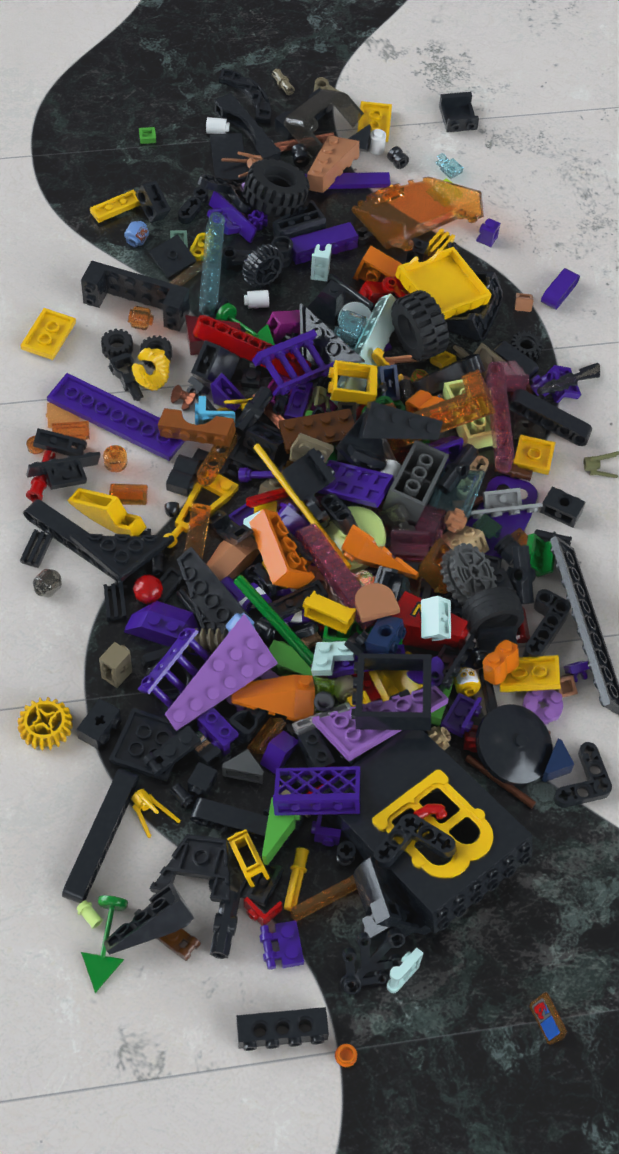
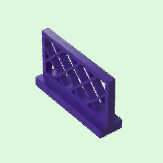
(317, 802)

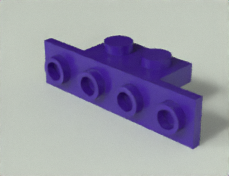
(234, 220)

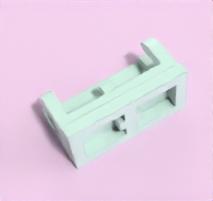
(321, 263)
(436, 618)

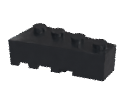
(393, 423)

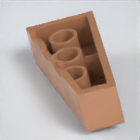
(331, 161)

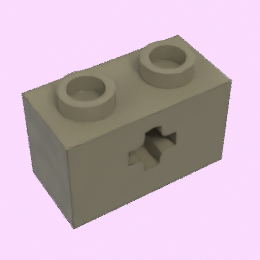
(115, 664)

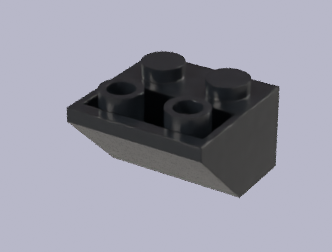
(213, 361)

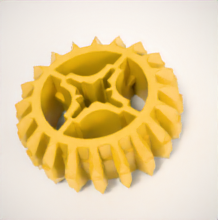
(51, 714)

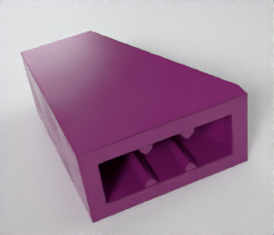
(282, 323)

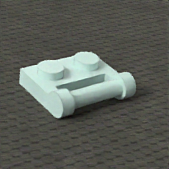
(400, 974)

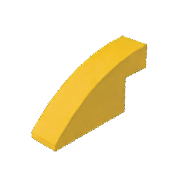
(107, 512)

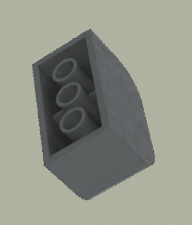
(417, 479)

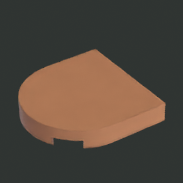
(375, 602)

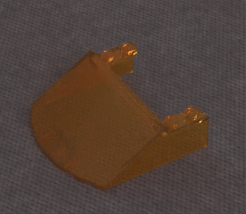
(416, 208)

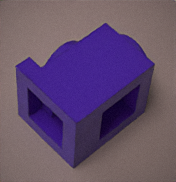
(488, 232)

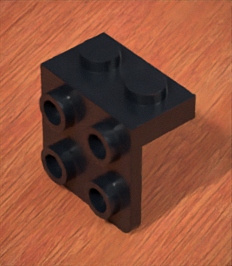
(308, 474)

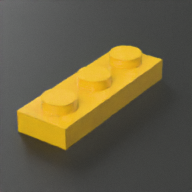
(115, 206)

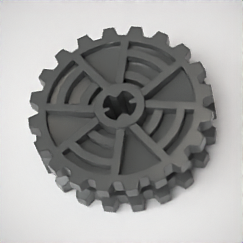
(466, 572)

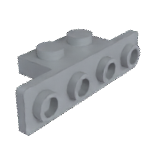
(503, 501)

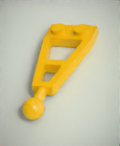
(221, 486)

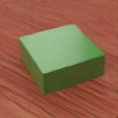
(147, 135)

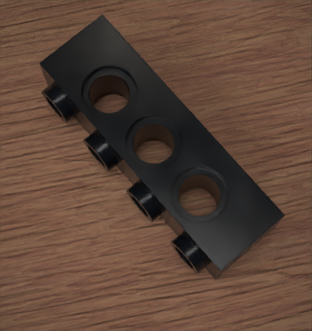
(291, 1019)

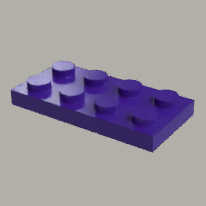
(358, 484)

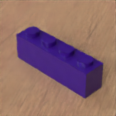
(341, 237)

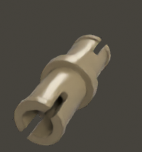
(283, 82)

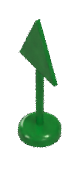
(228, 313)
(101, 966)

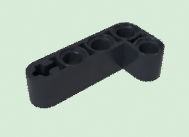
(435, 381)
(550, 610)

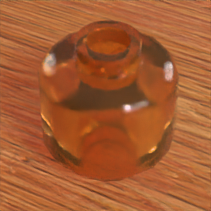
(140, 318)
(115, 458)

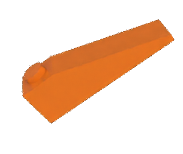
(364, 550)
(282, 695)

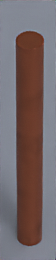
(510, 788)

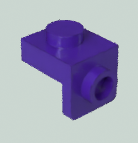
(325, 835)

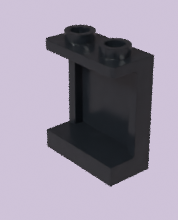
(458, 112)

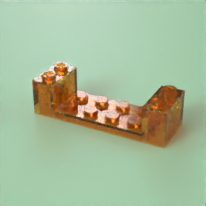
(458, 410)

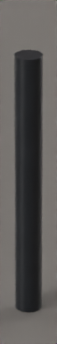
(351, 291)

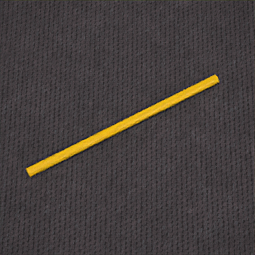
(300, 504)

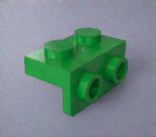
(540, 555)

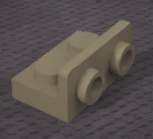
(305, 443)

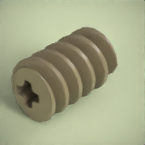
(209, 641)

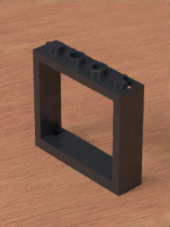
(392, 720)

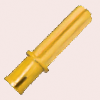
(298, 870)

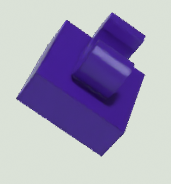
(576, 668)

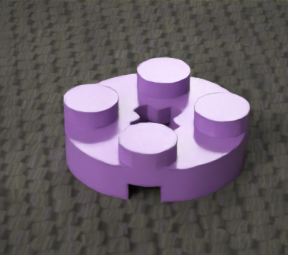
(551, 698)

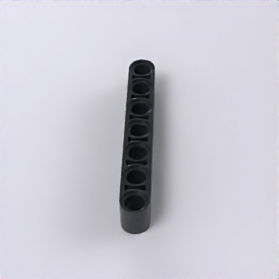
(60, 527)
(100, 836)

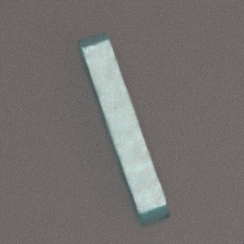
(211, 264)

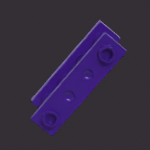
(292, 346)
(150, 682)

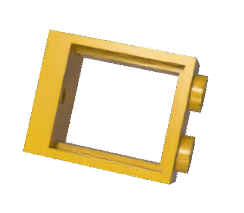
(353, 370)

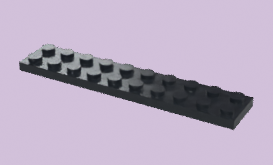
(588, 624)

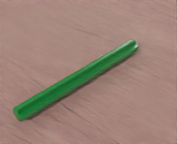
(274, 619)

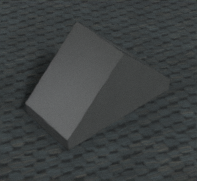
(243, 768)

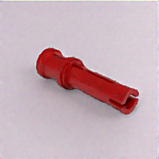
(39, 483)

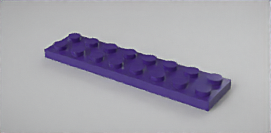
(113, 415)

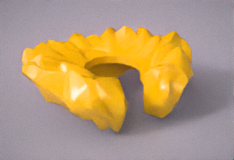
(159, 375)

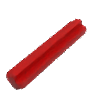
(266, 497)

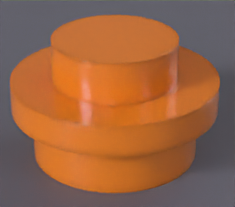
(346, 1055)

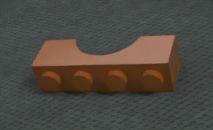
(216, 432)

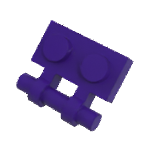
(288, 942)

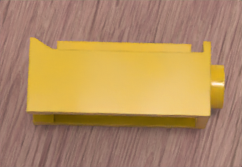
(329, 612)
(239, 840)

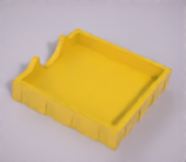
(446, 280)

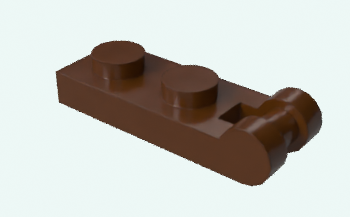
(174, 940)

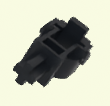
(127, 380)
(255, 717)

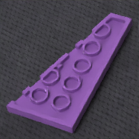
(230, 667)
(353, 742)

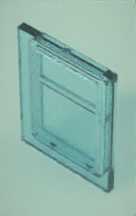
(462, 495)

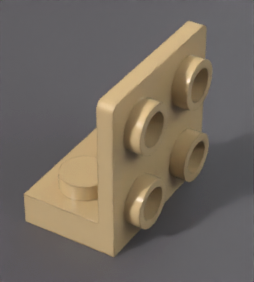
(467, 535)

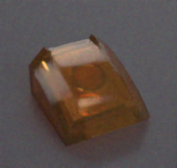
(431, 567)

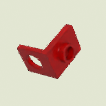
(256, 914)

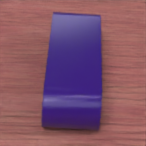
(560, 288)

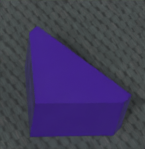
(224, 390)
(279, 751)

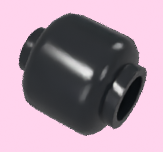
(268, 632)

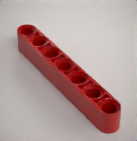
(240, 343)

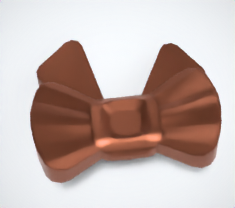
(179, 393)

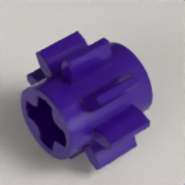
(258, 219)
(539, 382)

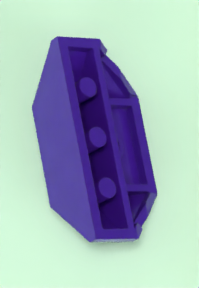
(161, 623)

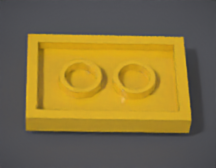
(376, 115)
(48, 333)
(533, 675)

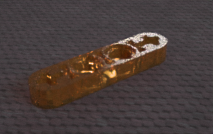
(213, 471)

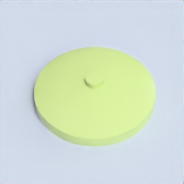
(366, 521)

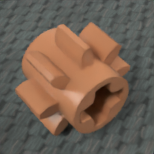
(455, 520)

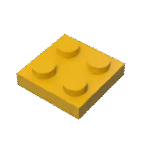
(534, 454)

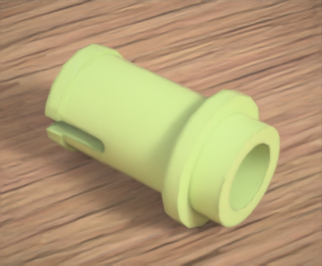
(89, 914)

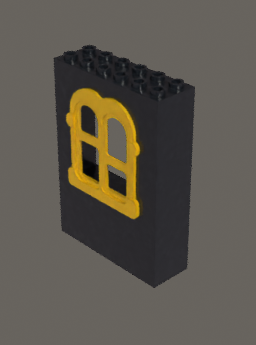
(398, 780)

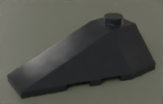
(161, 917)

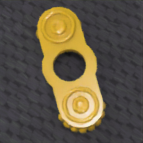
(377, 357)

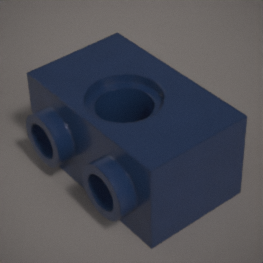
(385, 636)

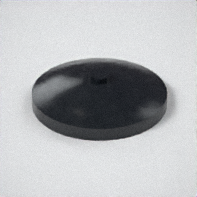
(513, 744)

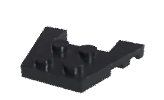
(203, 859)

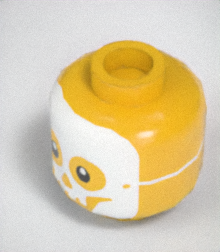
(467, 682)

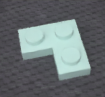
(326, 654)

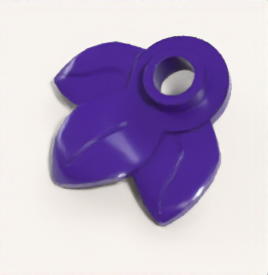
(437, 668)

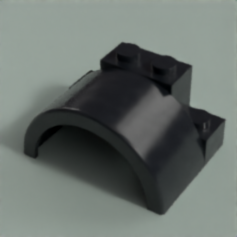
(383, 906)

